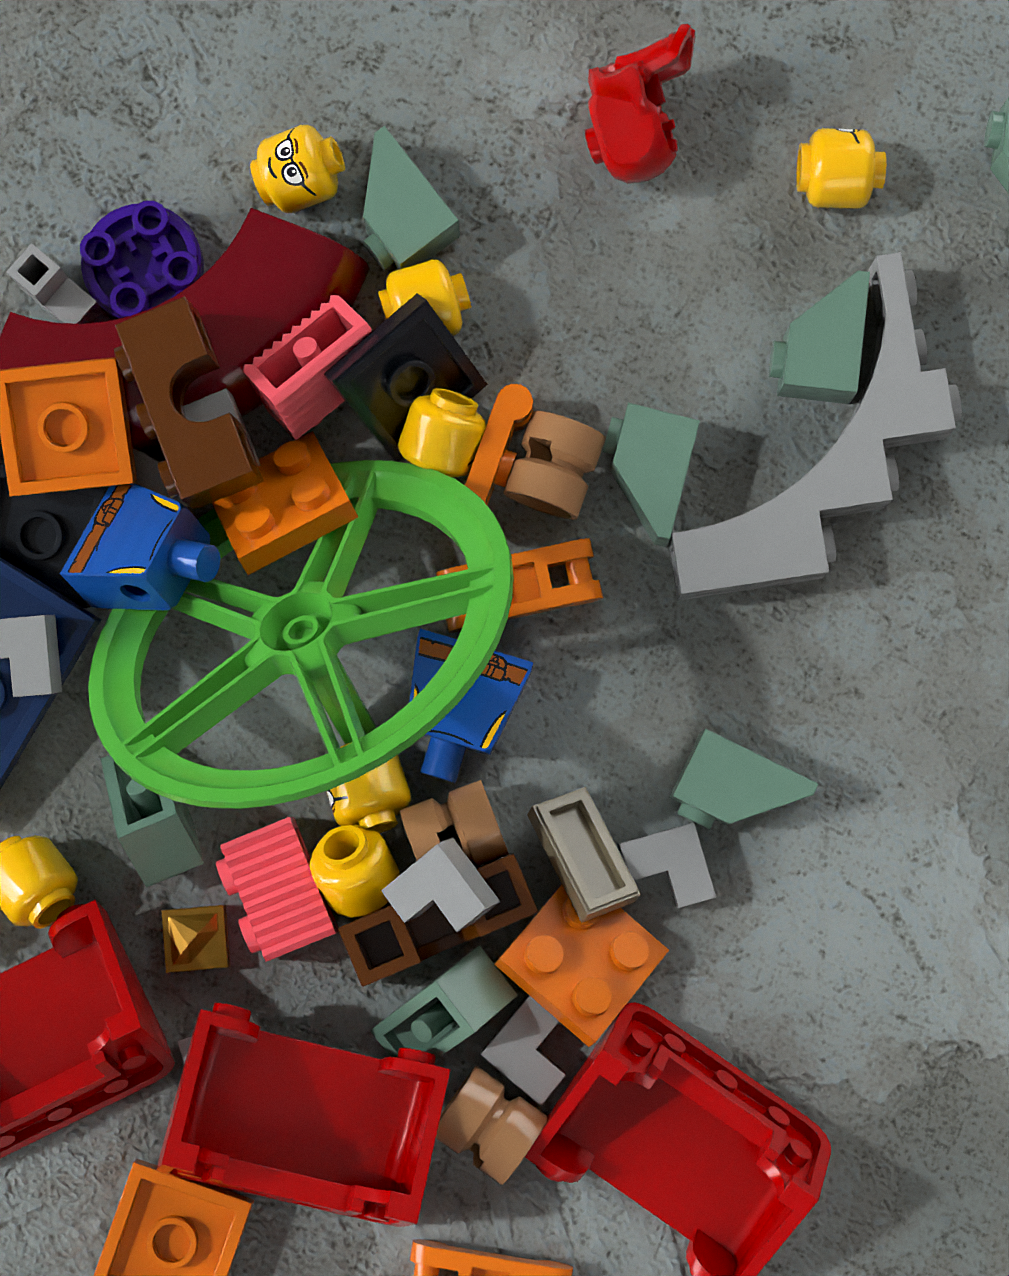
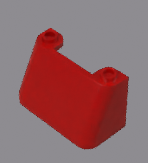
(73, 1030)
(304, 1120)
(687, 1143)

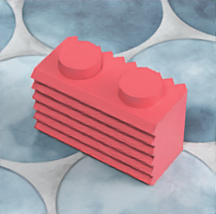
(292, 372)
(276, 890)

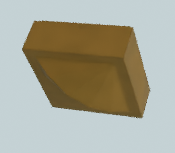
(195, 938)

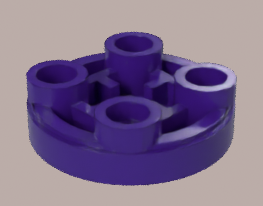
(139, 258)

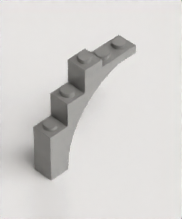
(898, 407)

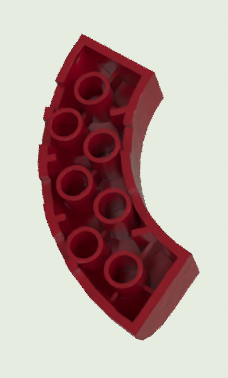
(246, 302)

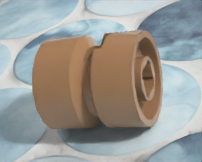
(554, 465)
(473, 820)
(489, 1125)

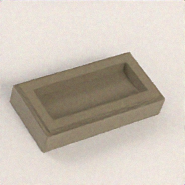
(583, 854)

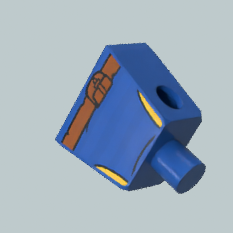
(140, 552)
(479, 715)

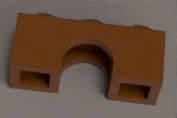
(164, 356)
(385, 944)

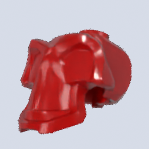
(626, 108)

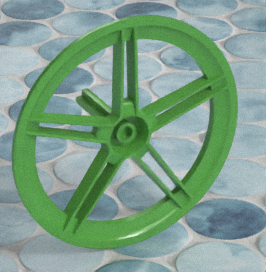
(302, 638)

